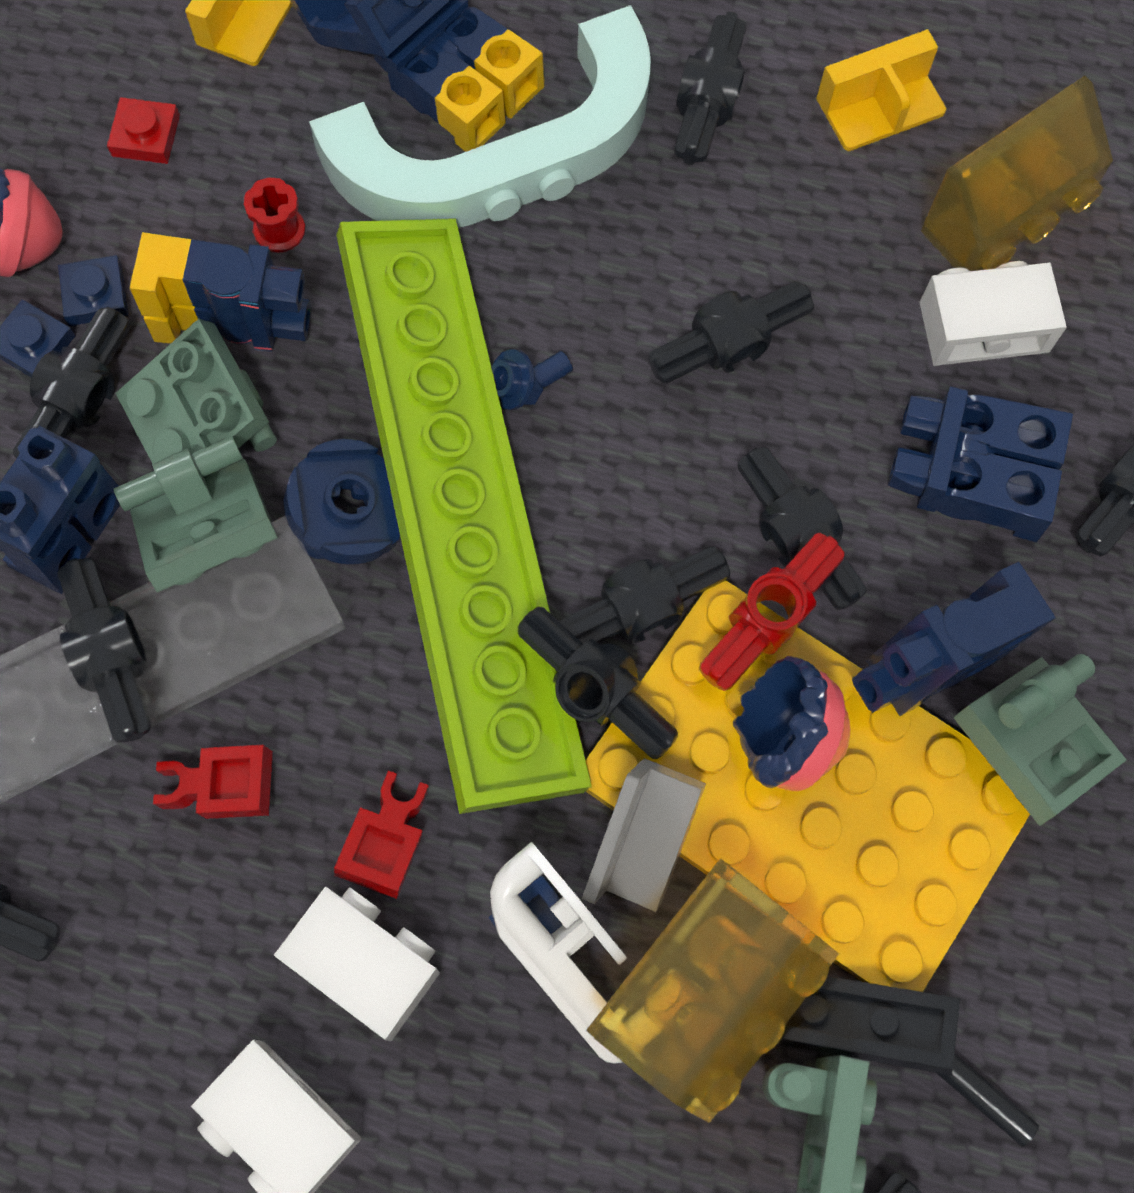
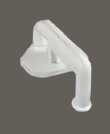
(547, 954)

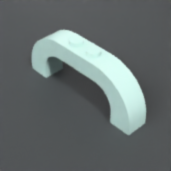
(509, 171)

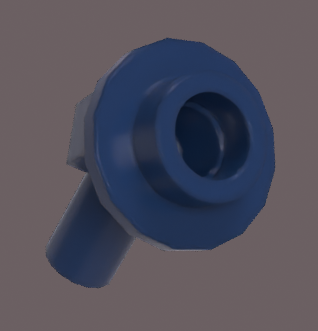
(521, 381)

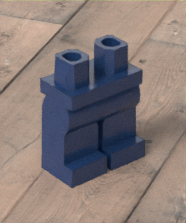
(985, 460)
(47, 503)
(953, 643)

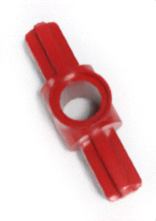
(753, 633)

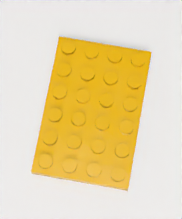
(870, 855)

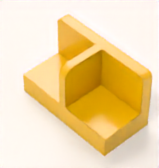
(881, 91)

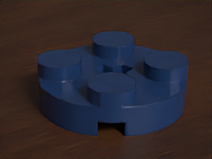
(324, 527)

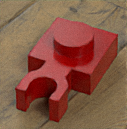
(226, 783)
(382, 844)

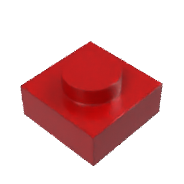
(143, 130)

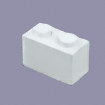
(992, 313)
(359, 962)
(273, 1123)

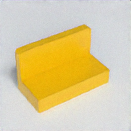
(237, 26)

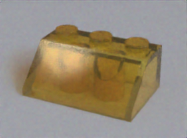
(1021, 181)
(713, 993)

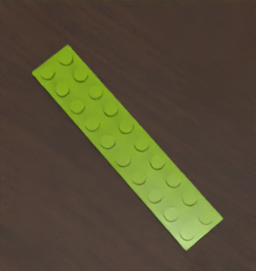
(458, 513)

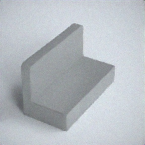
(645, 835)

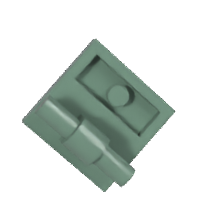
(194, 398)
(196, 517)
(1042, 736)
(837, 1103)

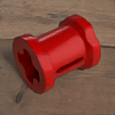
(275, 214)

